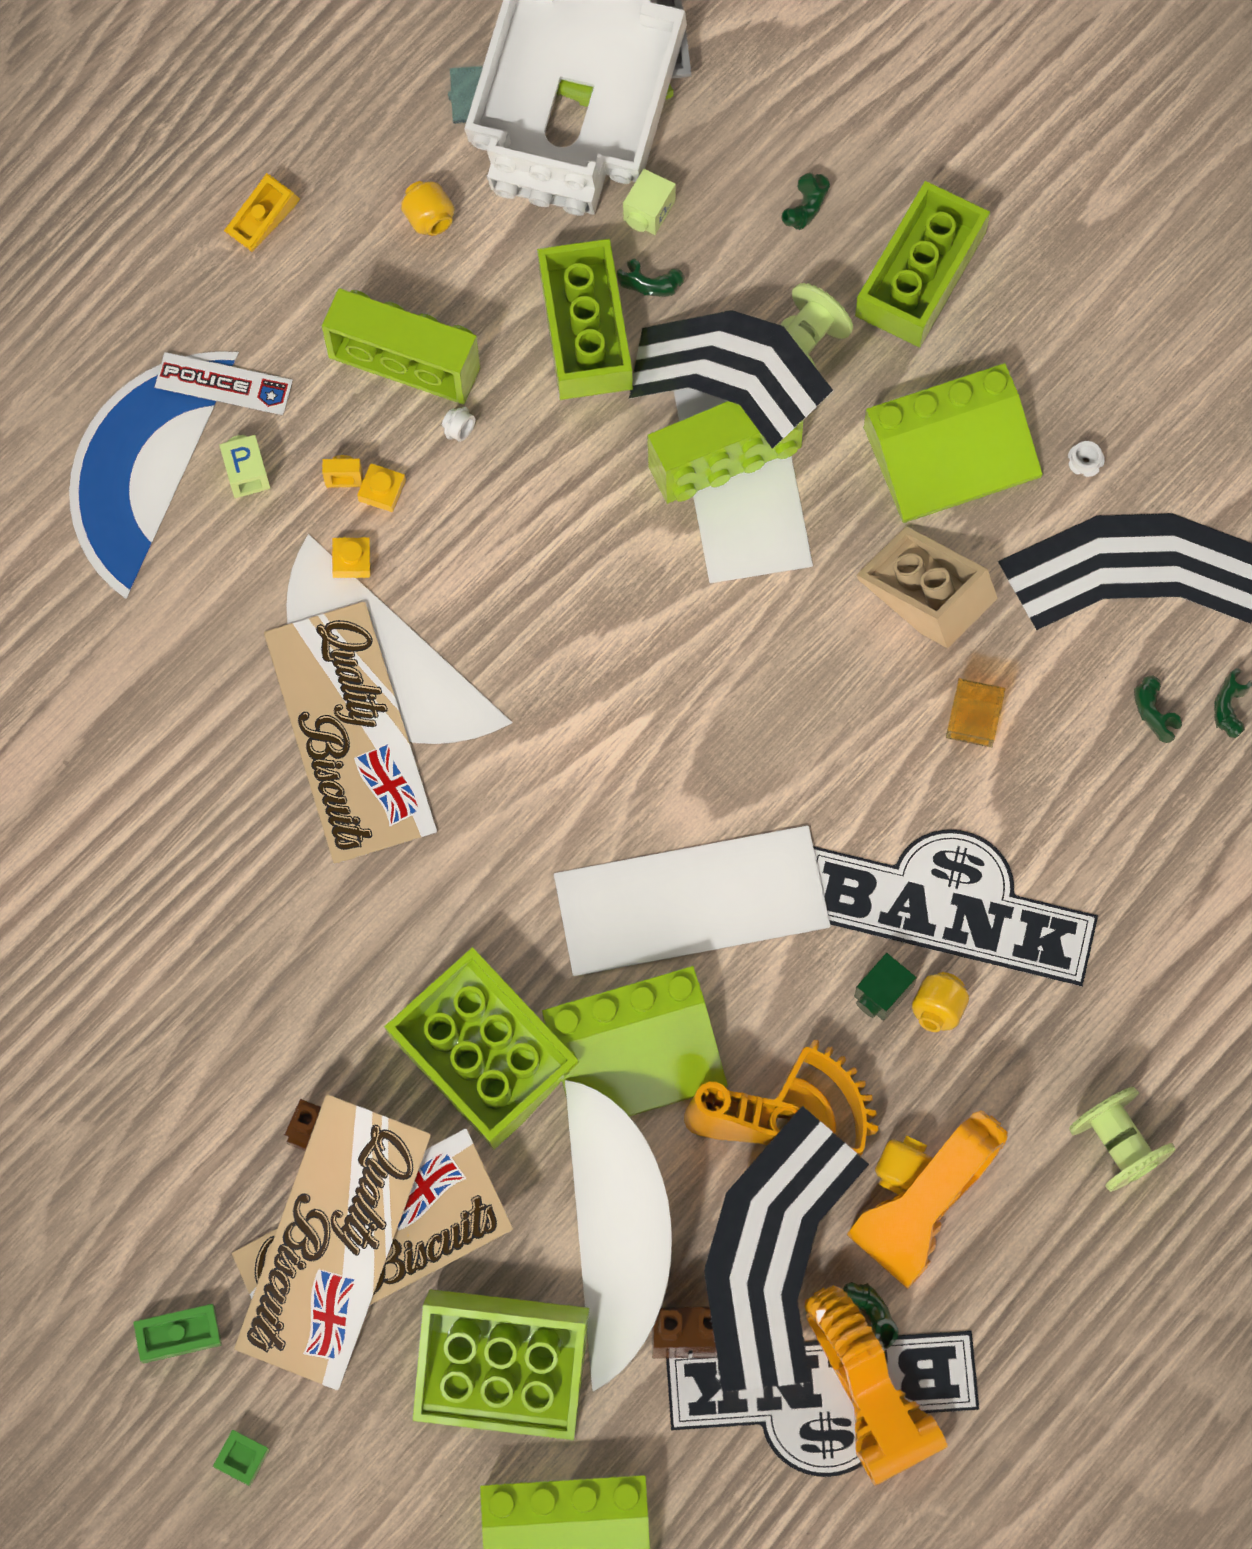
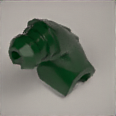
(814, 191)
(660, 286)
(1145, 700)
(1224, 712)
(871, 1302)

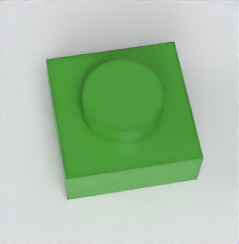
(241, 1458)

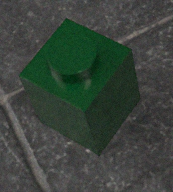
(884, 987)

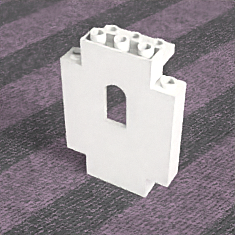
(607, 44)

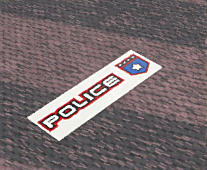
(223, 383)

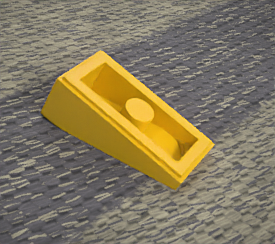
(261, 212)

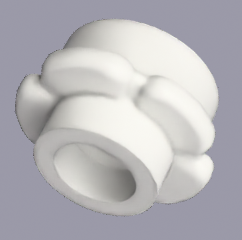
(458, 423)
(1089, 450)

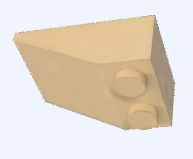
(929, 585)

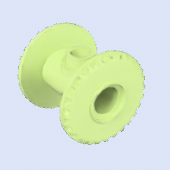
(817, 316)
(1122, 1138)

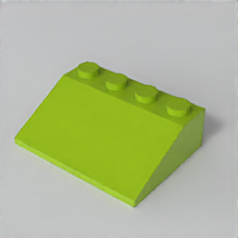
(952, 443)
(641, 1041)
(482, 1047)
(500, 1364)
(566, 1514)

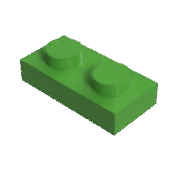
(177, 1333)

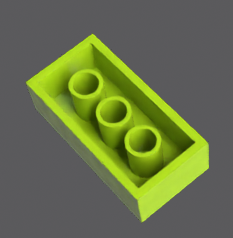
(922, 264)
(585, 319)
(401, 345)
(711, 450)

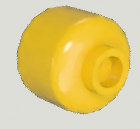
(427, 208)
(940, 1001)
(901, 1163)

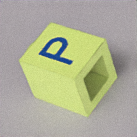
(649, 202)
(244, 465)

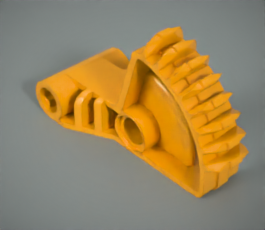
(752, 1119)
(903, 1229)
(888, 1428)

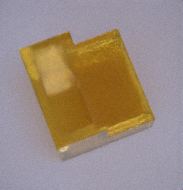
(975, 712)

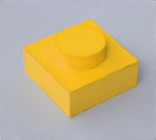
(342, 472)
(381, 487)
(351, 557)

